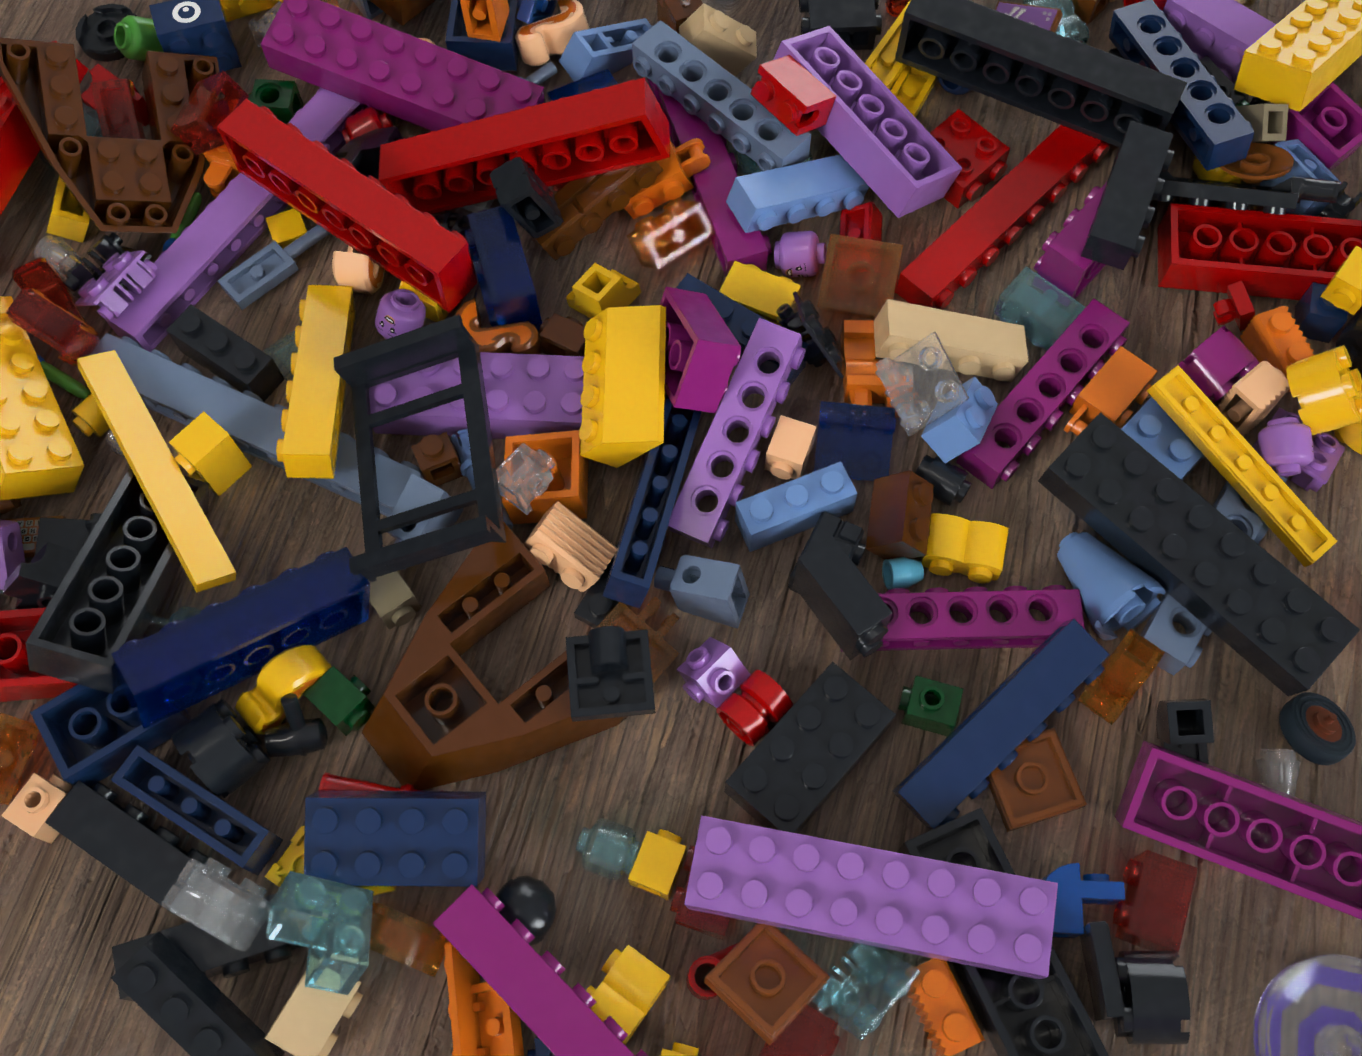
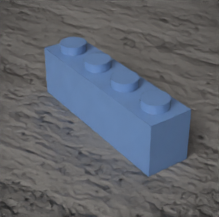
(795, 193)

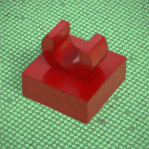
(1236, 306)

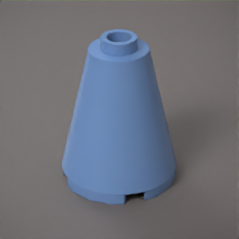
(1110, 586)

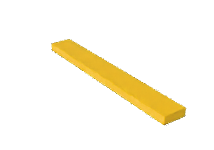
(157, 471)

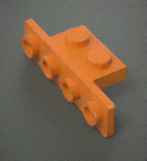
(478, 1015)

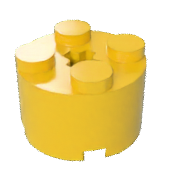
(1326, 390)

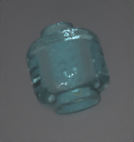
(608, 849)

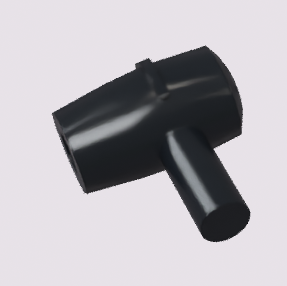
(298, 735)

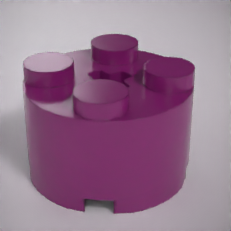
(1218, 363)

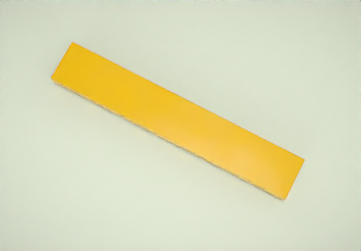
(1242, 466)

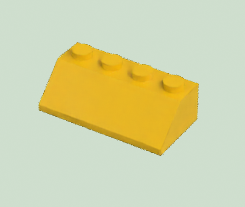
(623, 384)

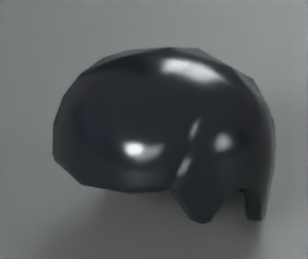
(530, 903)

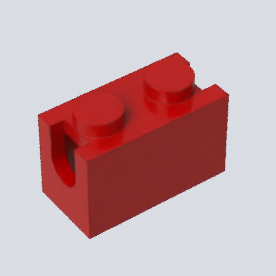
(793, 95)

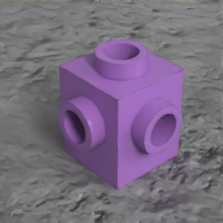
(712, 672)

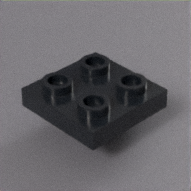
(609, 674)

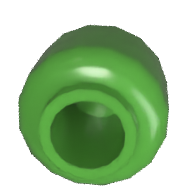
(136, 36)

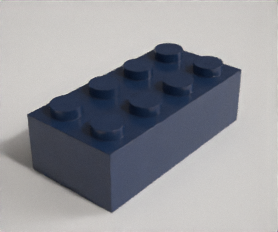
(396, 837)

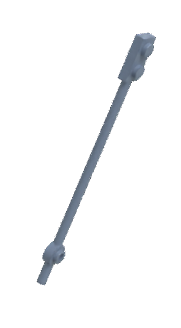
(275, 264)

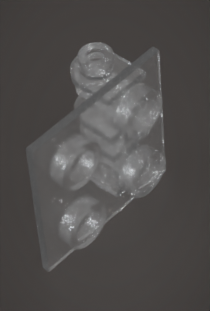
(921, 384)

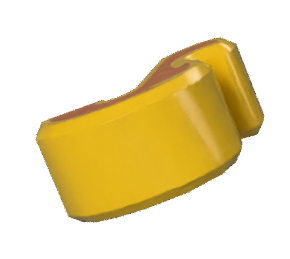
(285, 673)

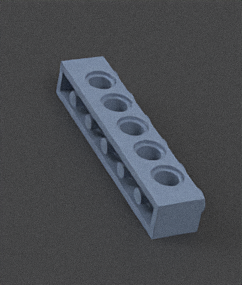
(716, 98)
(1159, 630)

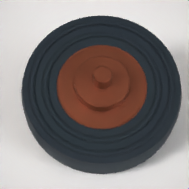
(1317, 728)

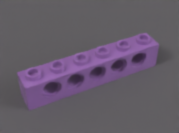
(766, 343)

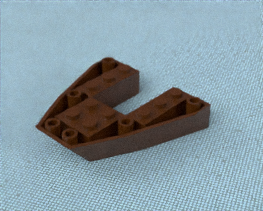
(115, 180)
(437, 716)

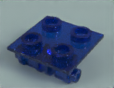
(857, 437)

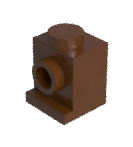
(562, 336)
(436, 452)

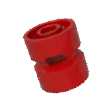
(757, 704)

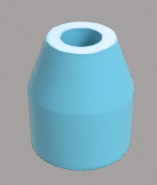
(901, 572)

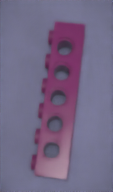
(1093, 326)
(981, 629)

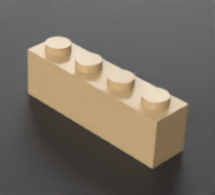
(971, 342)

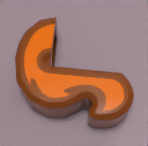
(507, 338)

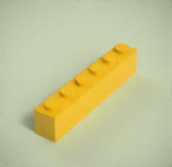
(316, 389)

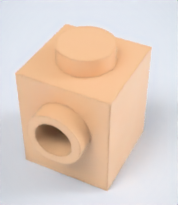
(789, 448)
(36, 804)

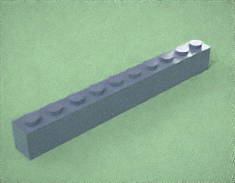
(254, 426)

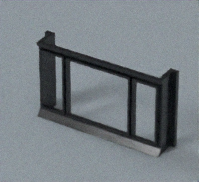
(392, 360)

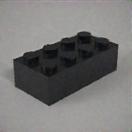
(809, 752)

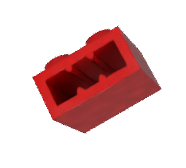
(976, 151)

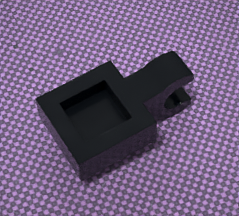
(1343, 206)

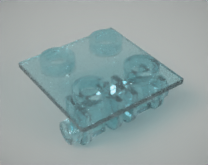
(867, 991)

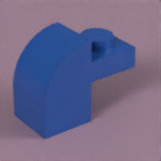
(1074, 892)

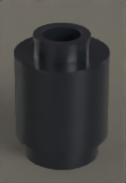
(947, 479)

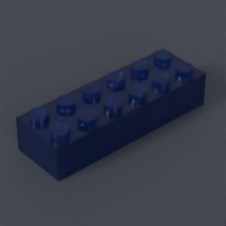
(240, 636)

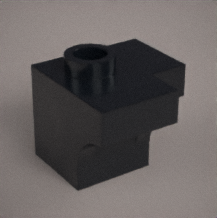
(37, 581)

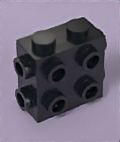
(851, 19)

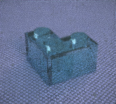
(329, 921)

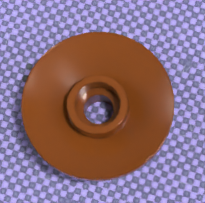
(1261, 163)

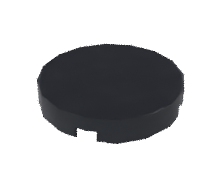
(96, 32)

